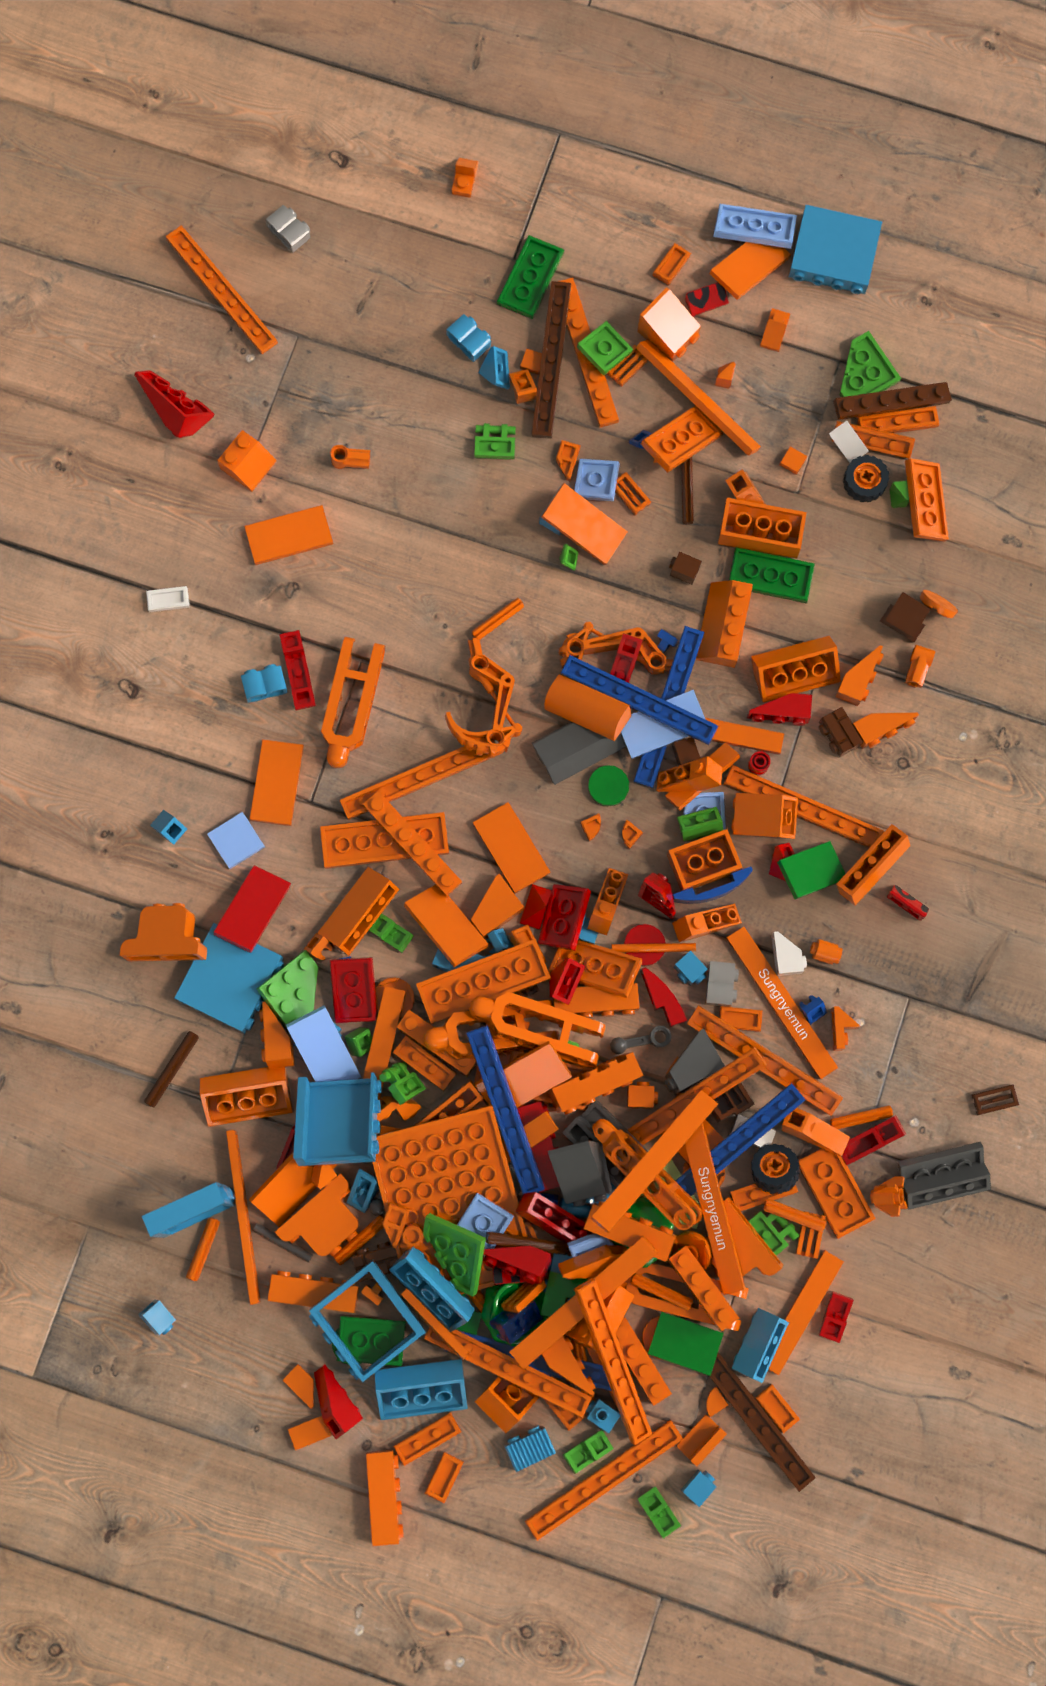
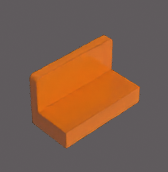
(701, 1440)

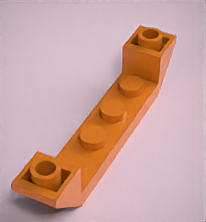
(324, 1174)

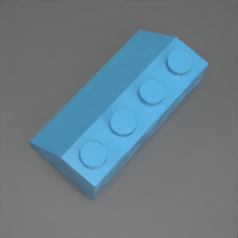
(432, 1289)
(421, 1389)

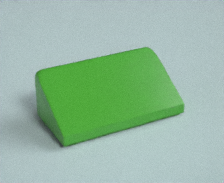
(700, 823)

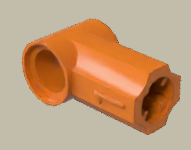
(353, 457)
(920, 662)

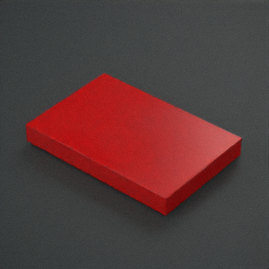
(564, 917)
(353, 990)

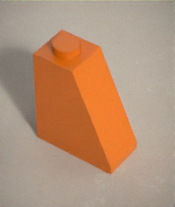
(496, 907)

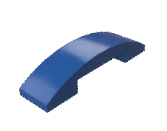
(688, 896)

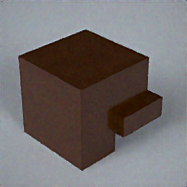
(906, 616)
(732, 1101)

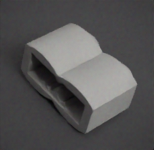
(288, 228)
(721, 983)

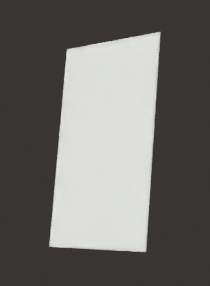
(848, 441)

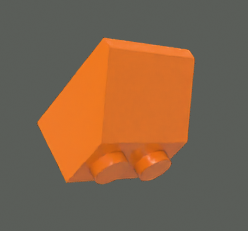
(246, 460)
(505, 1403)

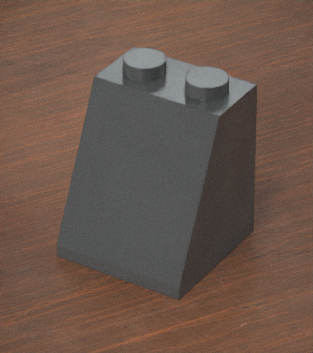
(694, 1064)
(581, 1172)

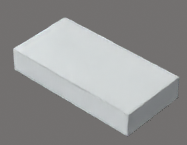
(167, 599)

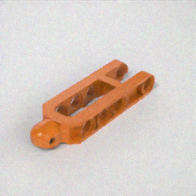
(340, 745)
(491, 1013)
(447, 1037)
(669, 1197)
(668, 1307)

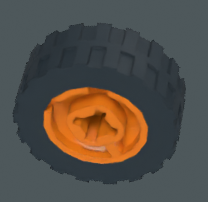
(866, 478)
(775, 1168)

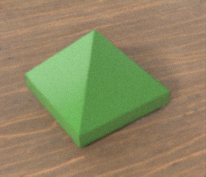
(569, 557)

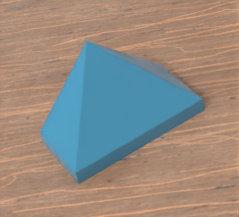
(496, 367)
(363, 1191)

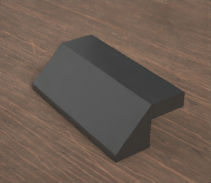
(573, 750)
(582, 1130)
(944, 1175)

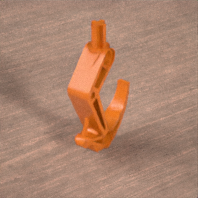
(611, 642)
(493, 679)

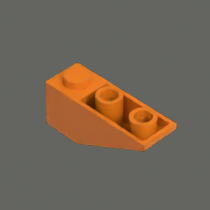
(744, 488)
(856, 679)
(878, 725)
(691, 776)
(607, 901)
(706, 922)
(278, 1045)
(815, 1131)
(590, 1263)
(562, 1362)

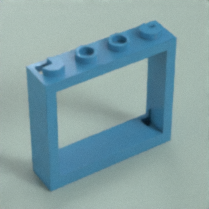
(189, 1210)
(343, 1352)

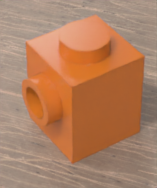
(641, 1096)

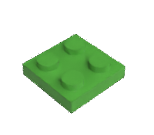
(604, 348)

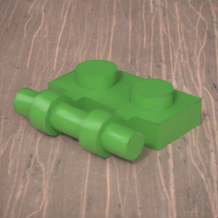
(495, 447)
(403, 1084)
(770, 1235)

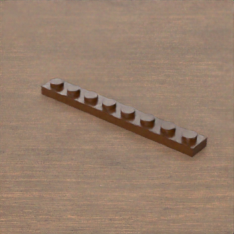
(551, 359)
(760, 1424)

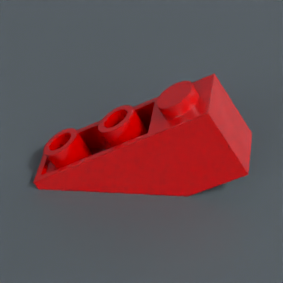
(789, 708)
(521, 1261)
(336, 1408)

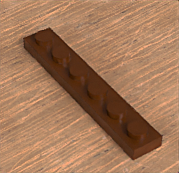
(892, 400)

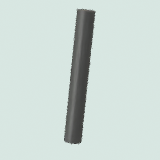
(284, 1244)

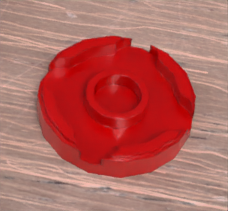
(645, 935)

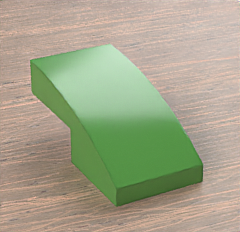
(391, 933)
(588, 1451)
(659, 1512)

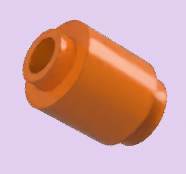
(826, 952)

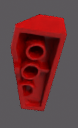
(176, 411)
(658, 893)

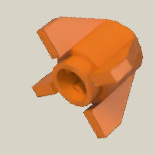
(889, 1196)

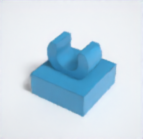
(499, 940)

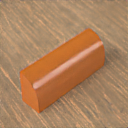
(587, 707)
(358, 911)

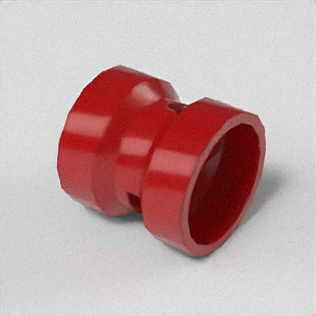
(755, 764)

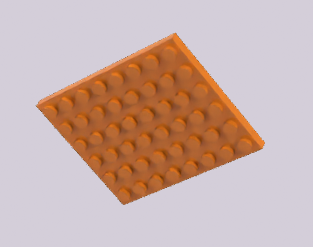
(441, 1169)

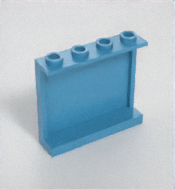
(835, 249)
(228, 981)
(337, 1121)

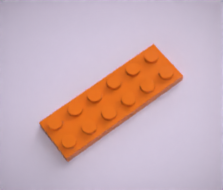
(370, 843)
(488, 977)

